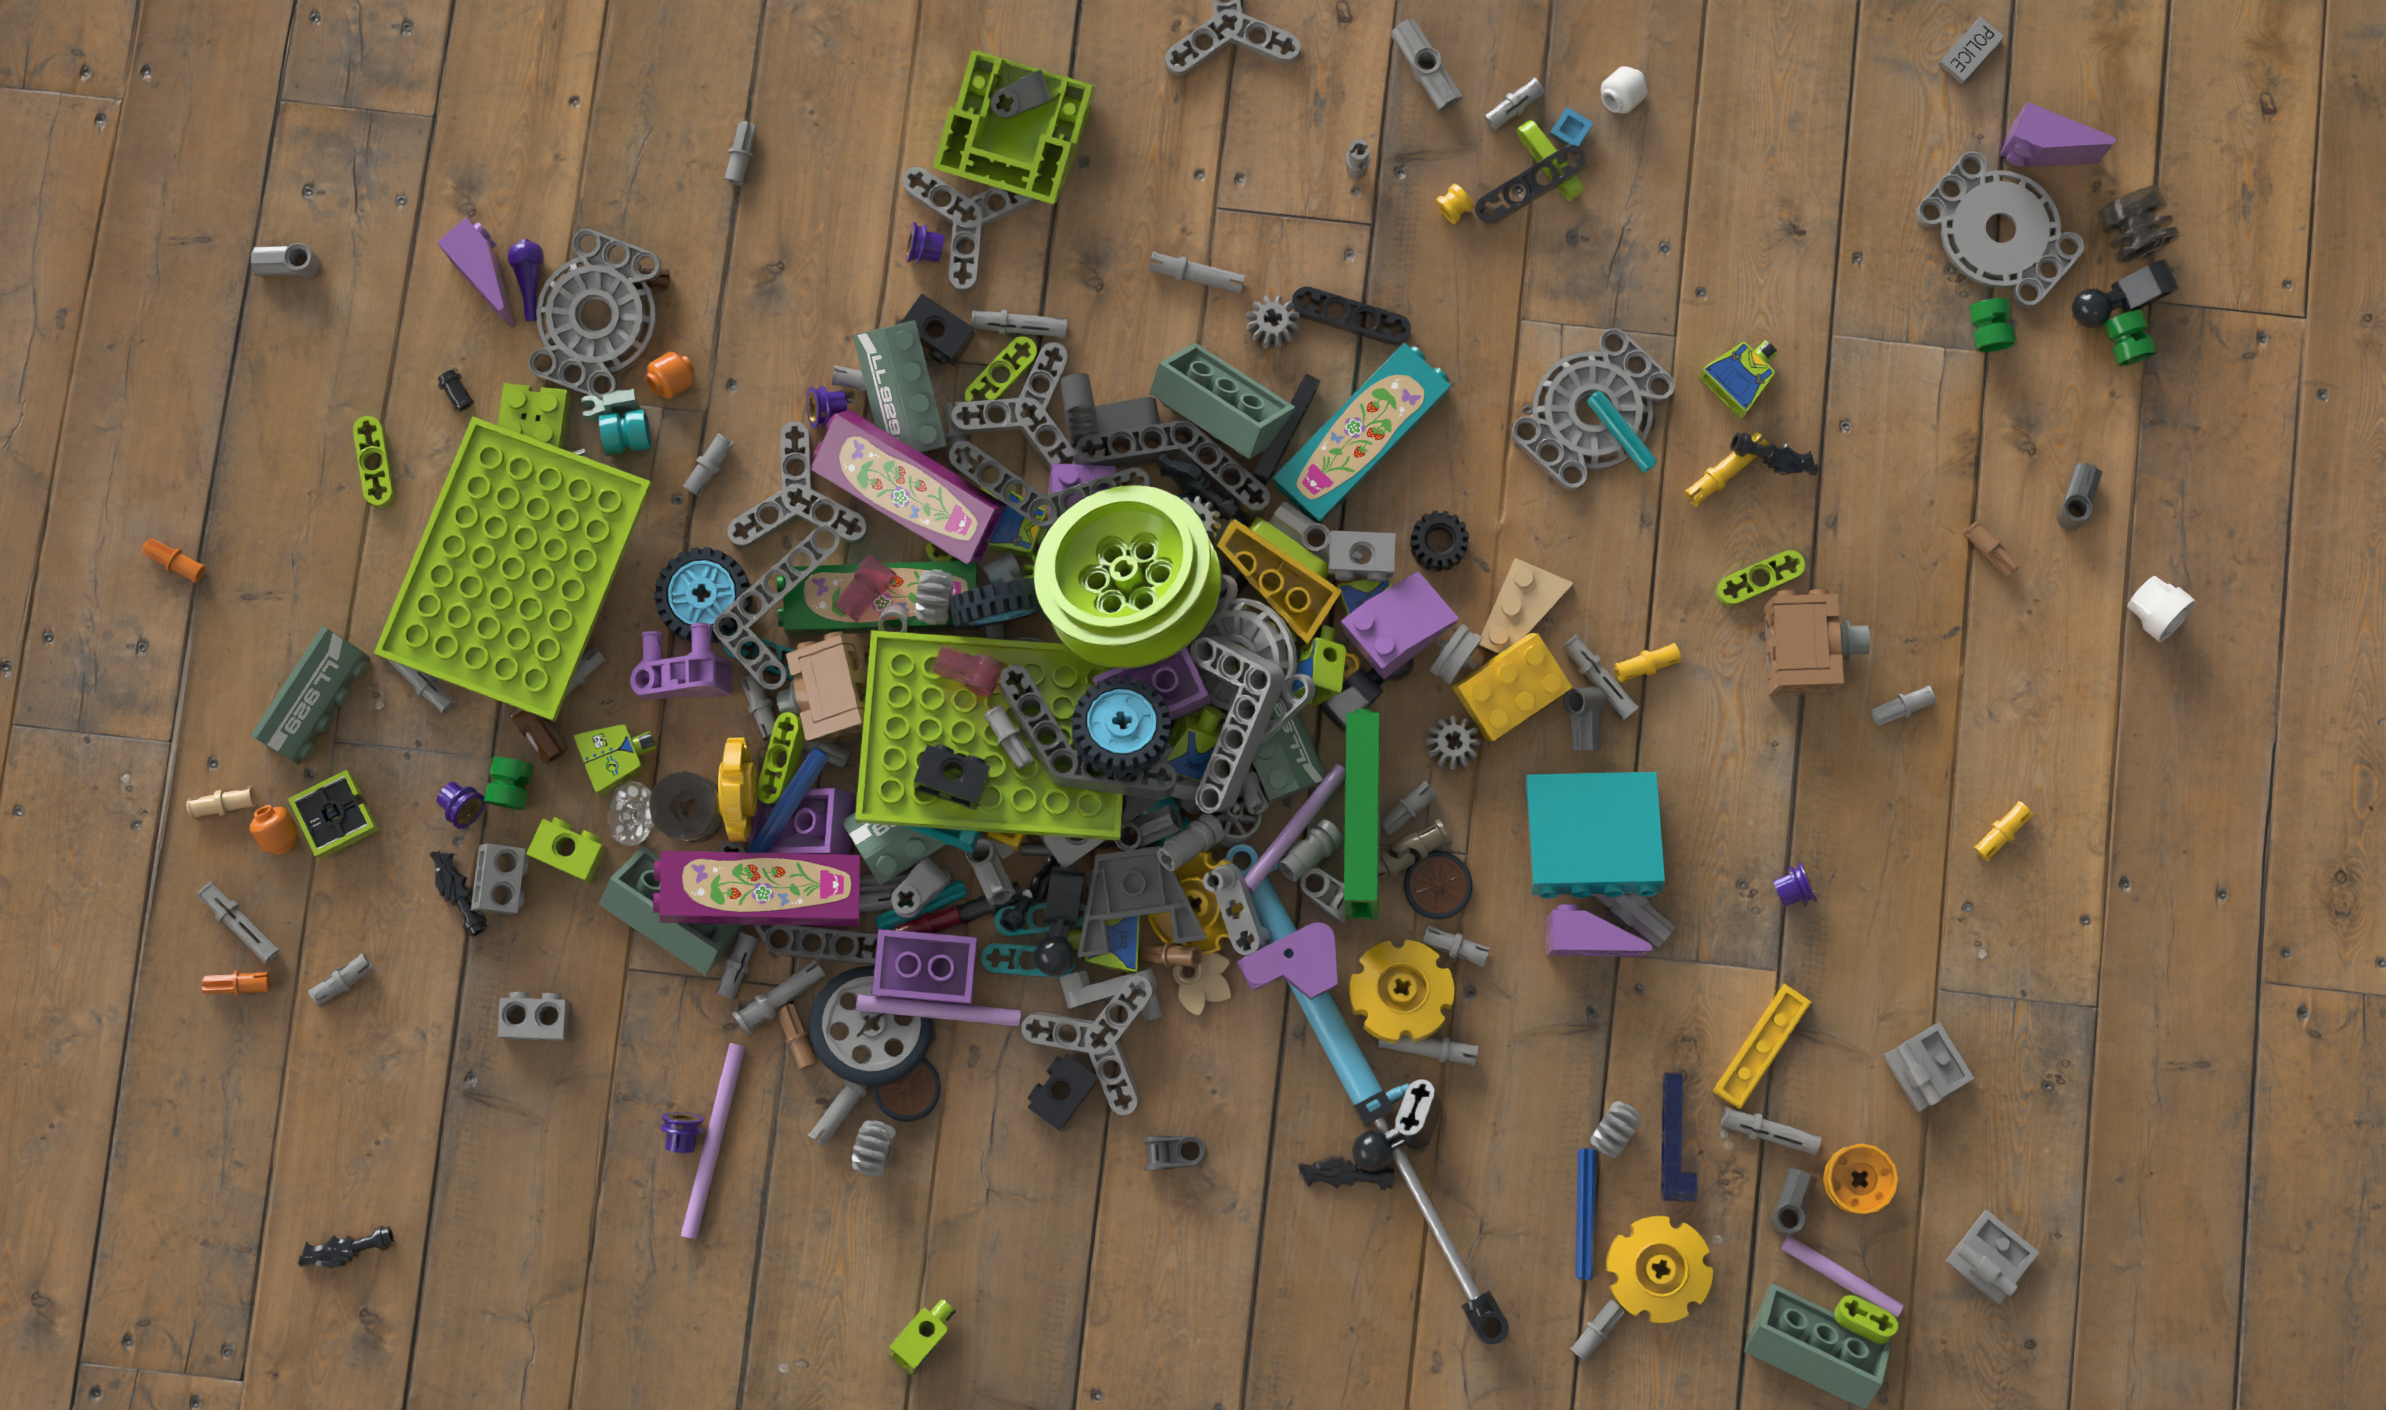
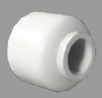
(1624, 90)

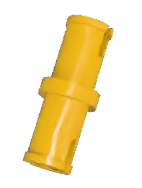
(1647, 663)
(2003, 831)

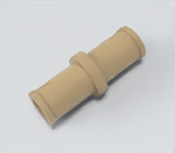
(221, 802)

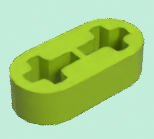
(1865, 1319)

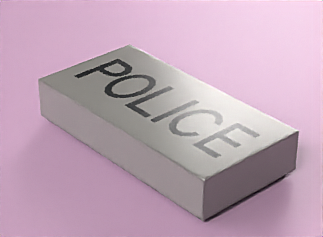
(1971, 50)

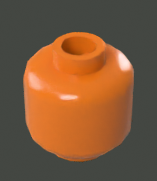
(669, 375)
(274, 829)

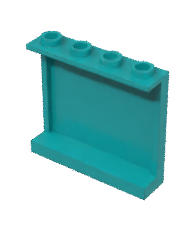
(1594, 834)

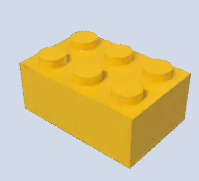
(1511, 686)

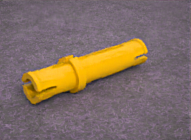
(1716, 477)

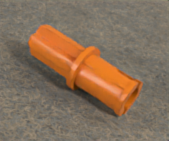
(173, 560)
(237, 983)

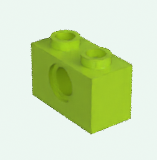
(581, 863)

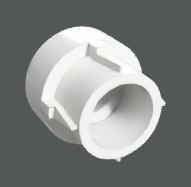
(2161, 607)

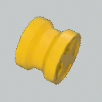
(1454, 204)

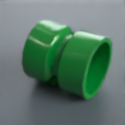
(1992, 325)
(2130, 338)
(508, 783)

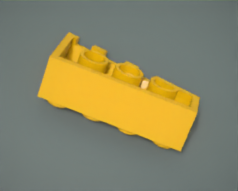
(1286, 584)

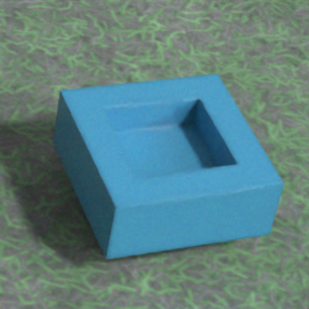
(1571, 128)

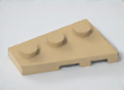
(1521, 604)

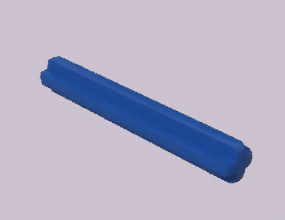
(788, 802)
(1586, 1214)

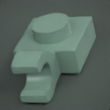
(617, 402)

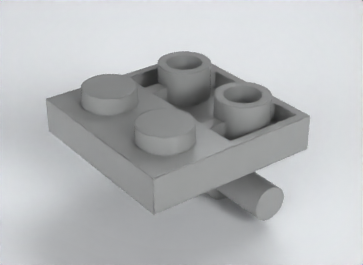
(1928, 1067)
(1992, 1257)

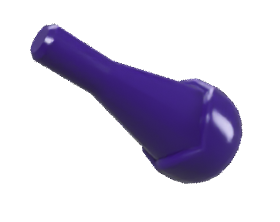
(526, 261)

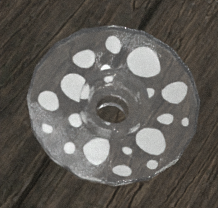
(630, 813)

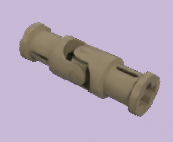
(1420, 845)

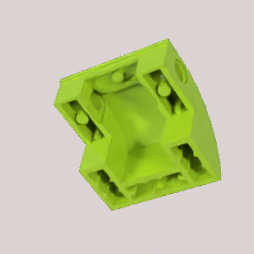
(1018, 153)

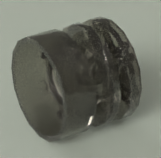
(2137, 221)
(670, 804)

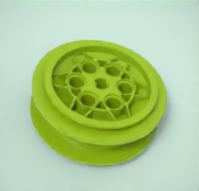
(1106, 545)

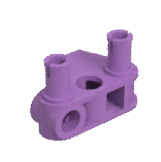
(693, 675)
(1309, 970)

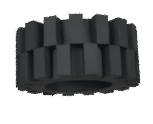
(1444, 522)

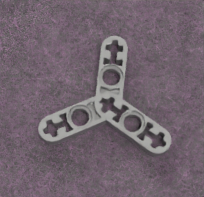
(1243, 27)
(961, 230)
(1013, 408)
(783, 504)
(1086, 1039)

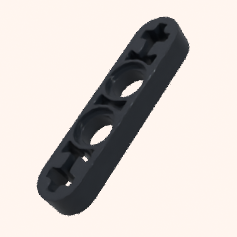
(1529, 181)
(1352, 311)
(1275, 451)

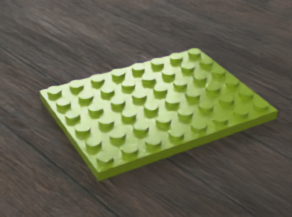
(513, 568)
(917, 708)

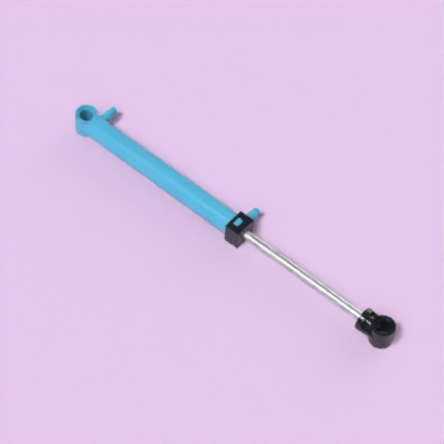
(1367, 1096)

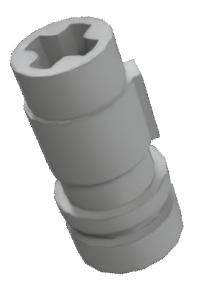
(1184, 846)
(1306, 854)

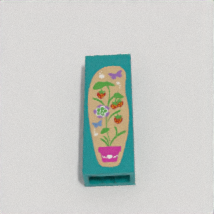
(1362, 433)

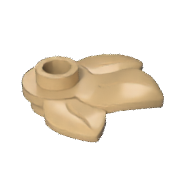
(1205, 984)

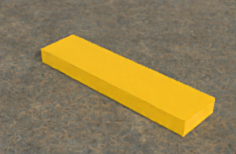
(1761, 1046)

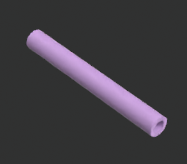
(1841, 1275)

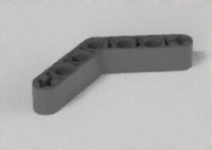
(1199, 446)
(1033, 497)
(1061, 750)
(799, 935)

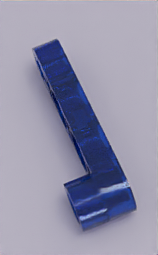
(1674, 1184)

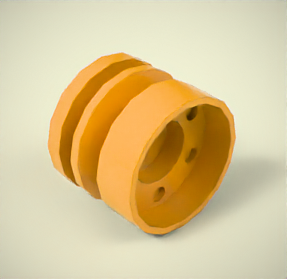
(1879, 1179)

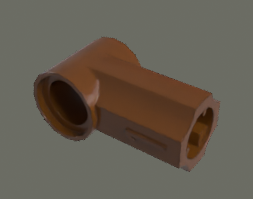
(541, 735)

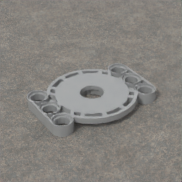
(1981, 254)
(564, 308)
(1561, 422)
(1261, 638)

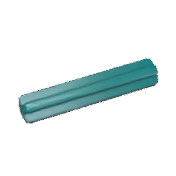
(1622, 431)
(951, 893)

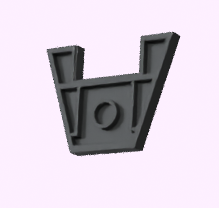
(1133, 886)

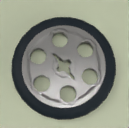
(838, 1053)

